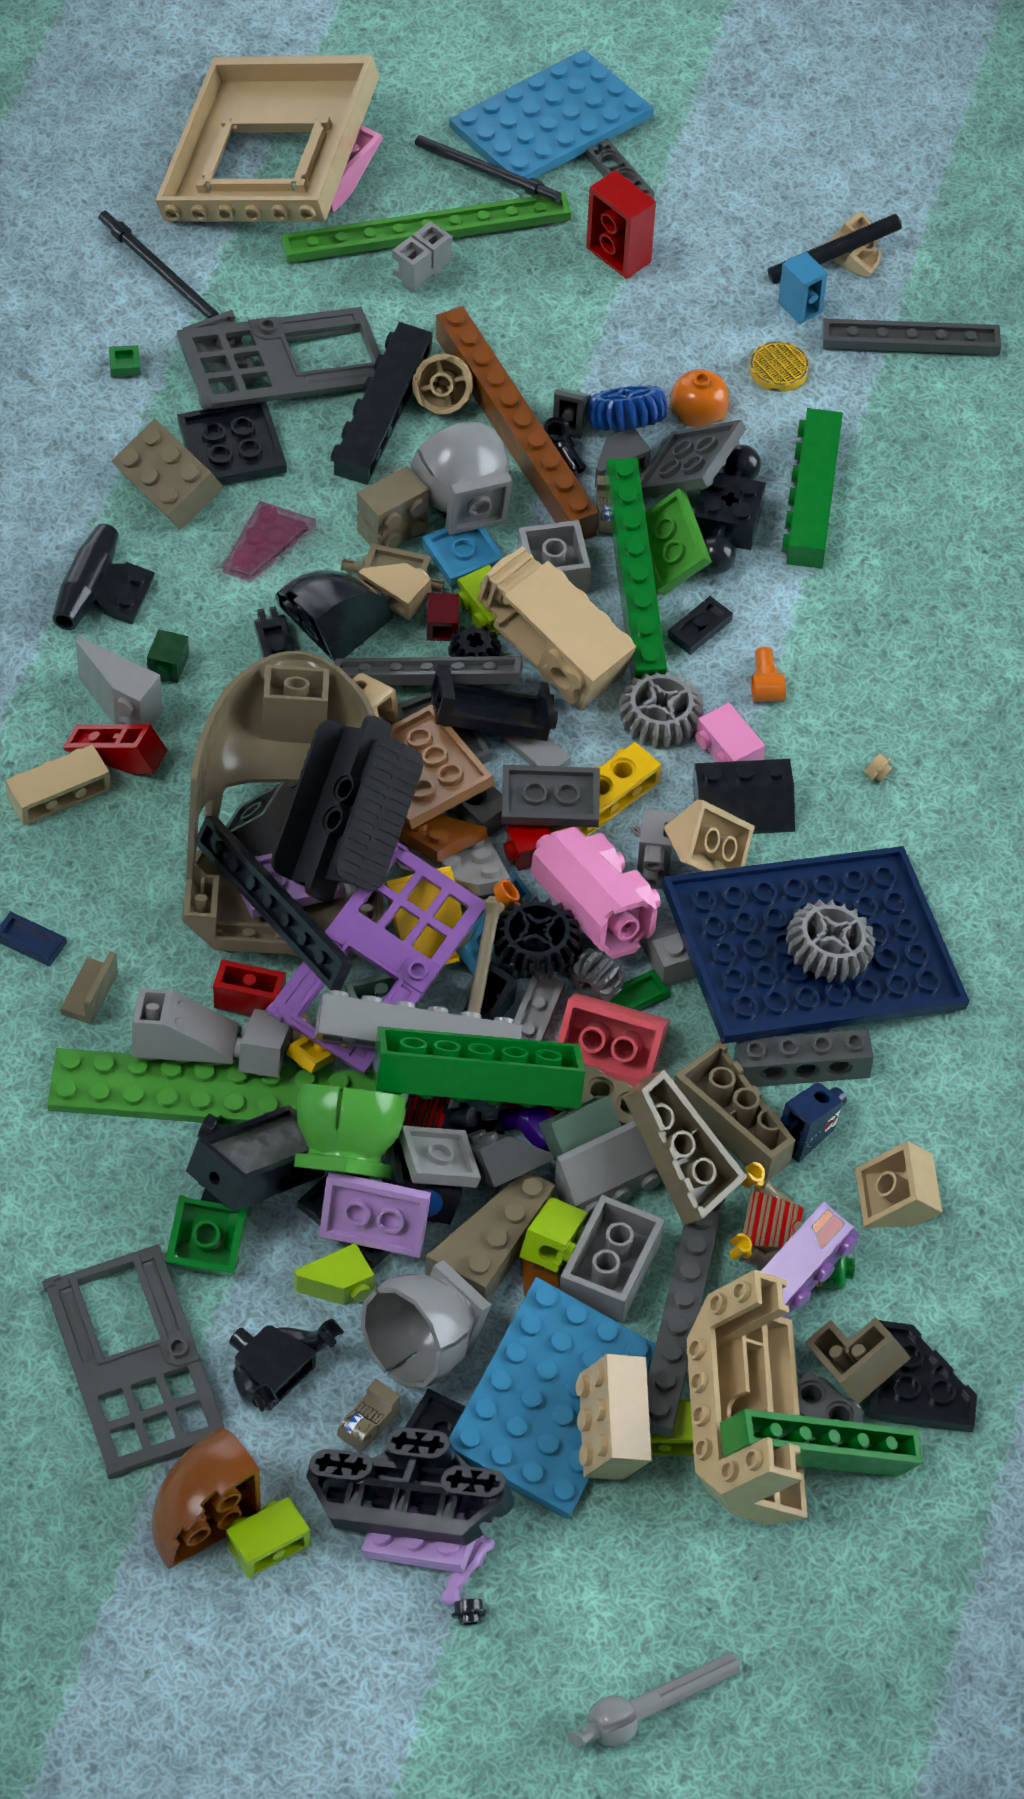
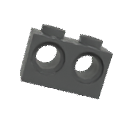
(829, 1402)

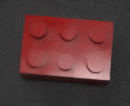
(620, 224)

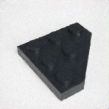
(923, 1388)

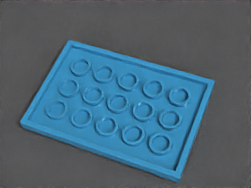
(551, 116)
(528, 1401)

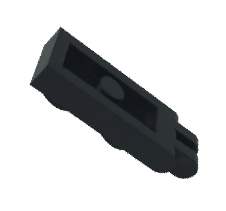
(272, 633)

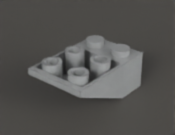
(180, 1029)

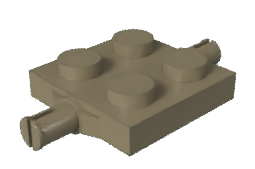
(383, 555)

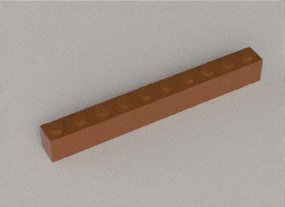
(516, 423)

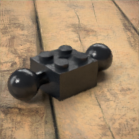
(731, 508)

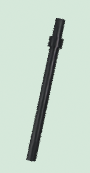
(531, 186)
(124, 234)

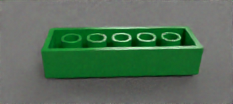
(478, 1068)

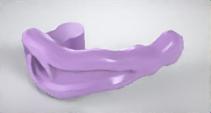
(457, 1580)

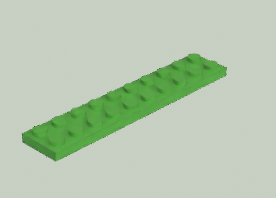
(179, 1091)

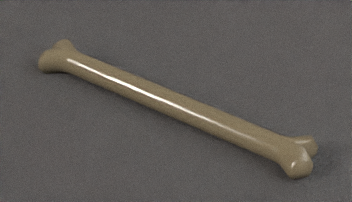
(492, 911)

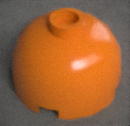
(699, 398)

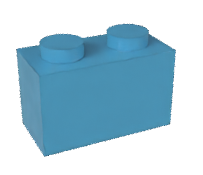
(802, 287)

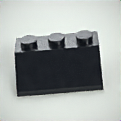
(750, 790)

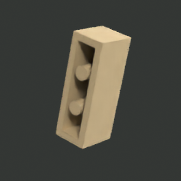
(58, 784)

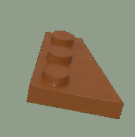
(442, 836)

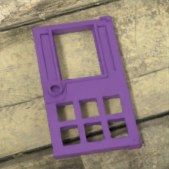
(384, 950)

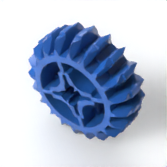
(627, 408)

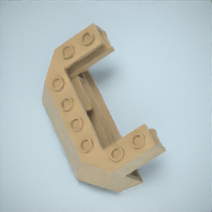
(739, 1361)

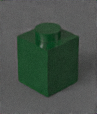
(168, 655)

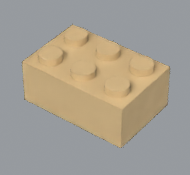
(614, 1417)

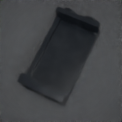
(492, 709)

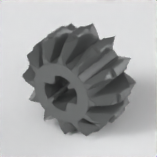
(596, 975)

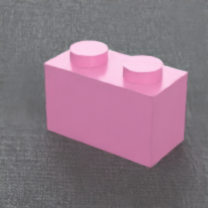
(728, 736)

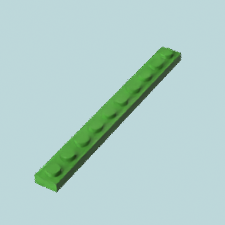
(393, 231)

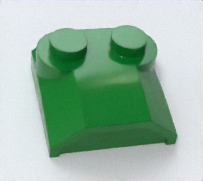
(205, 1237)

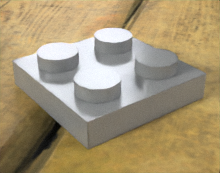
(439, 1156)

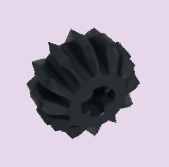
(474, 643)

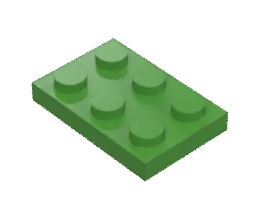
(675, 541)

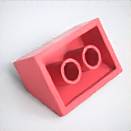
(614, 1037)

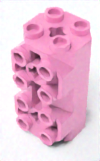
(589, 880)

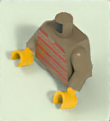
(768, 1223)

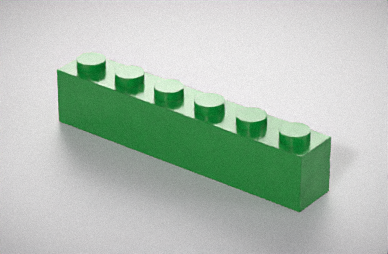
(814, 488)
(827, 1442)

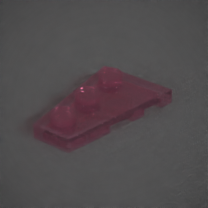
(265, 538)

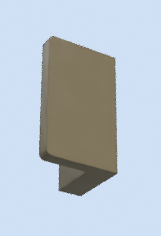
(90, 989)

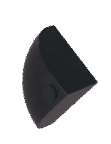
(334, 610)

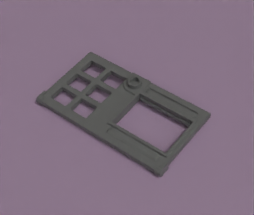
(271, 345)
(134, 1367)

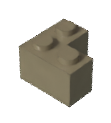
(861, 1361)

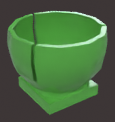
(348, 1129)

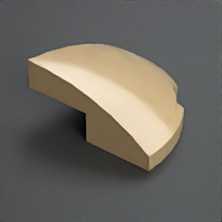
(863, 259)

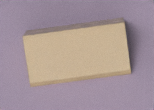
(709, 837)

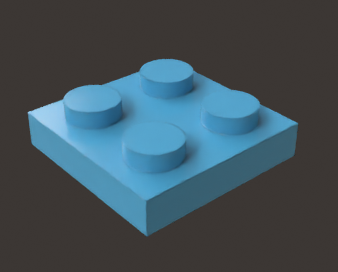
(461, 552)

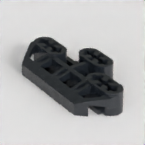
(416, 1472)

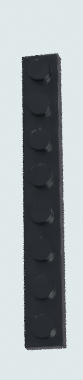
(274, 903)

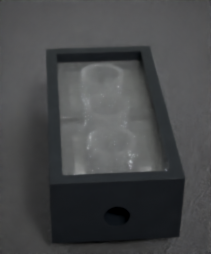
(252, 1159)

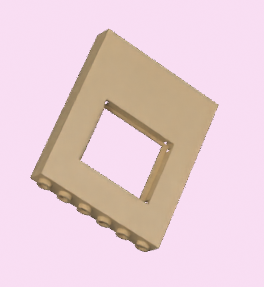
(269, 97)

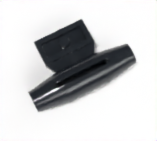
(95, 579)

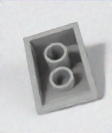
(118, 685)

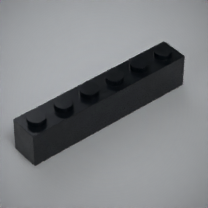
(382, 403)

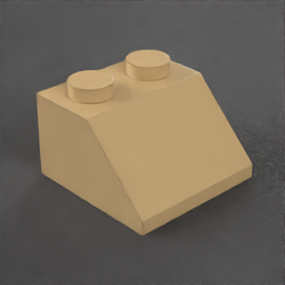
(899, 1188)

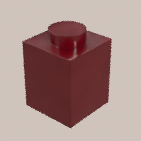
(442, 616)

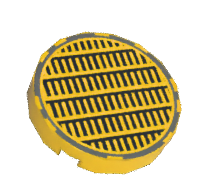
(779, 366)

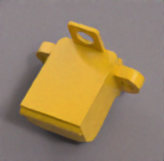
(423, 897)

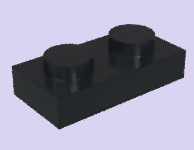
(700, 625)

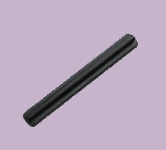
(846, 243)

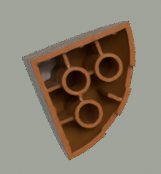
(204, 1496)

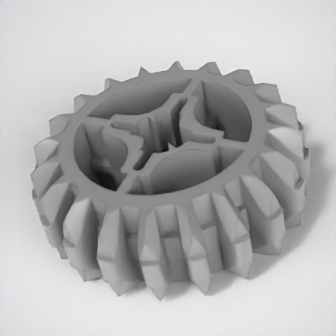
(656, 717)
(829, 949)

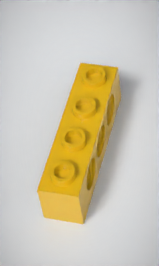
(639, 775)

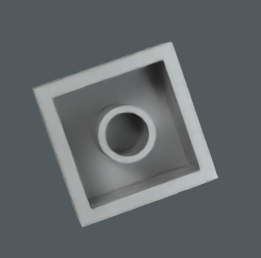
(561, 546)

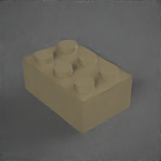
(167, 474)

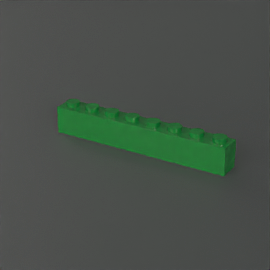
(634, 566)

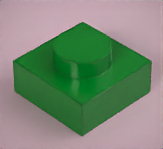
(124, 361)

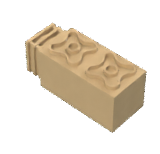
(555, 627)

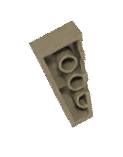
(735, 1110)
(683, 1147)

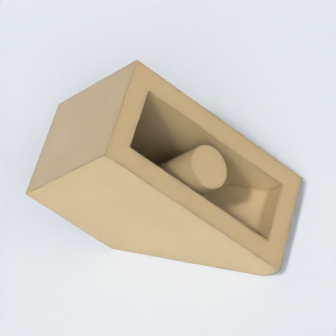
(402, 584)

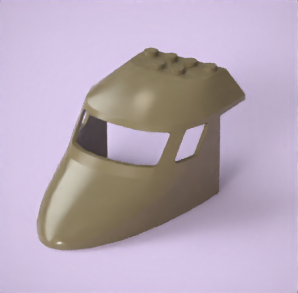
(255, 736)

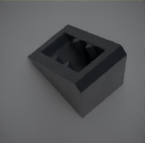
(498, 993)

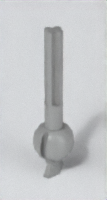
(615, 1720)

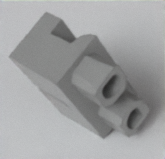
(422, 255)
(654, 846)

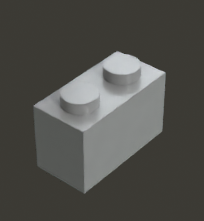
(263, 1044)

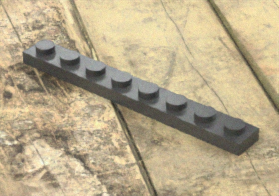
(679, 1314)

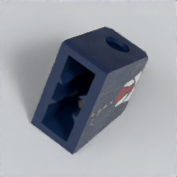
(812, 1117)

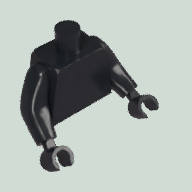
(277, 1360)

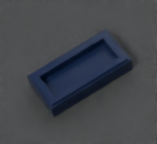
(31, 939)

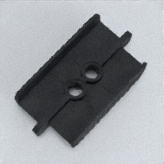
(347, 808)

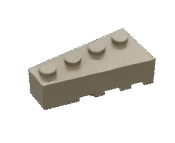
(492, 1237)

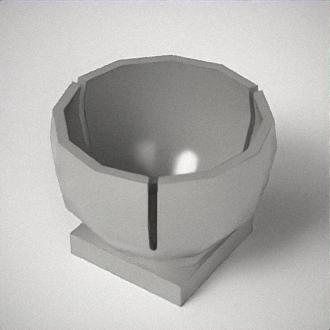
(466, 476)
(425, 1317)

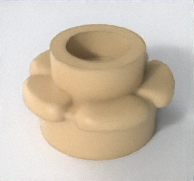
(878, 768)

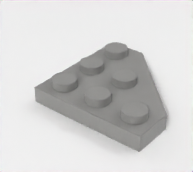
(474, 867)

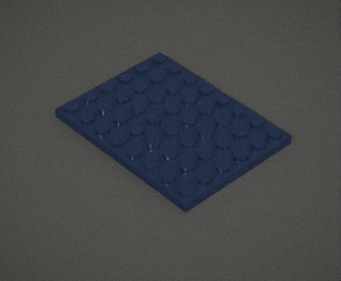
(739, 952)

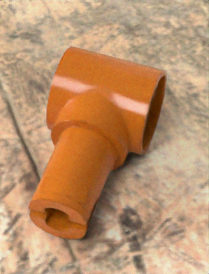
(767, 682)

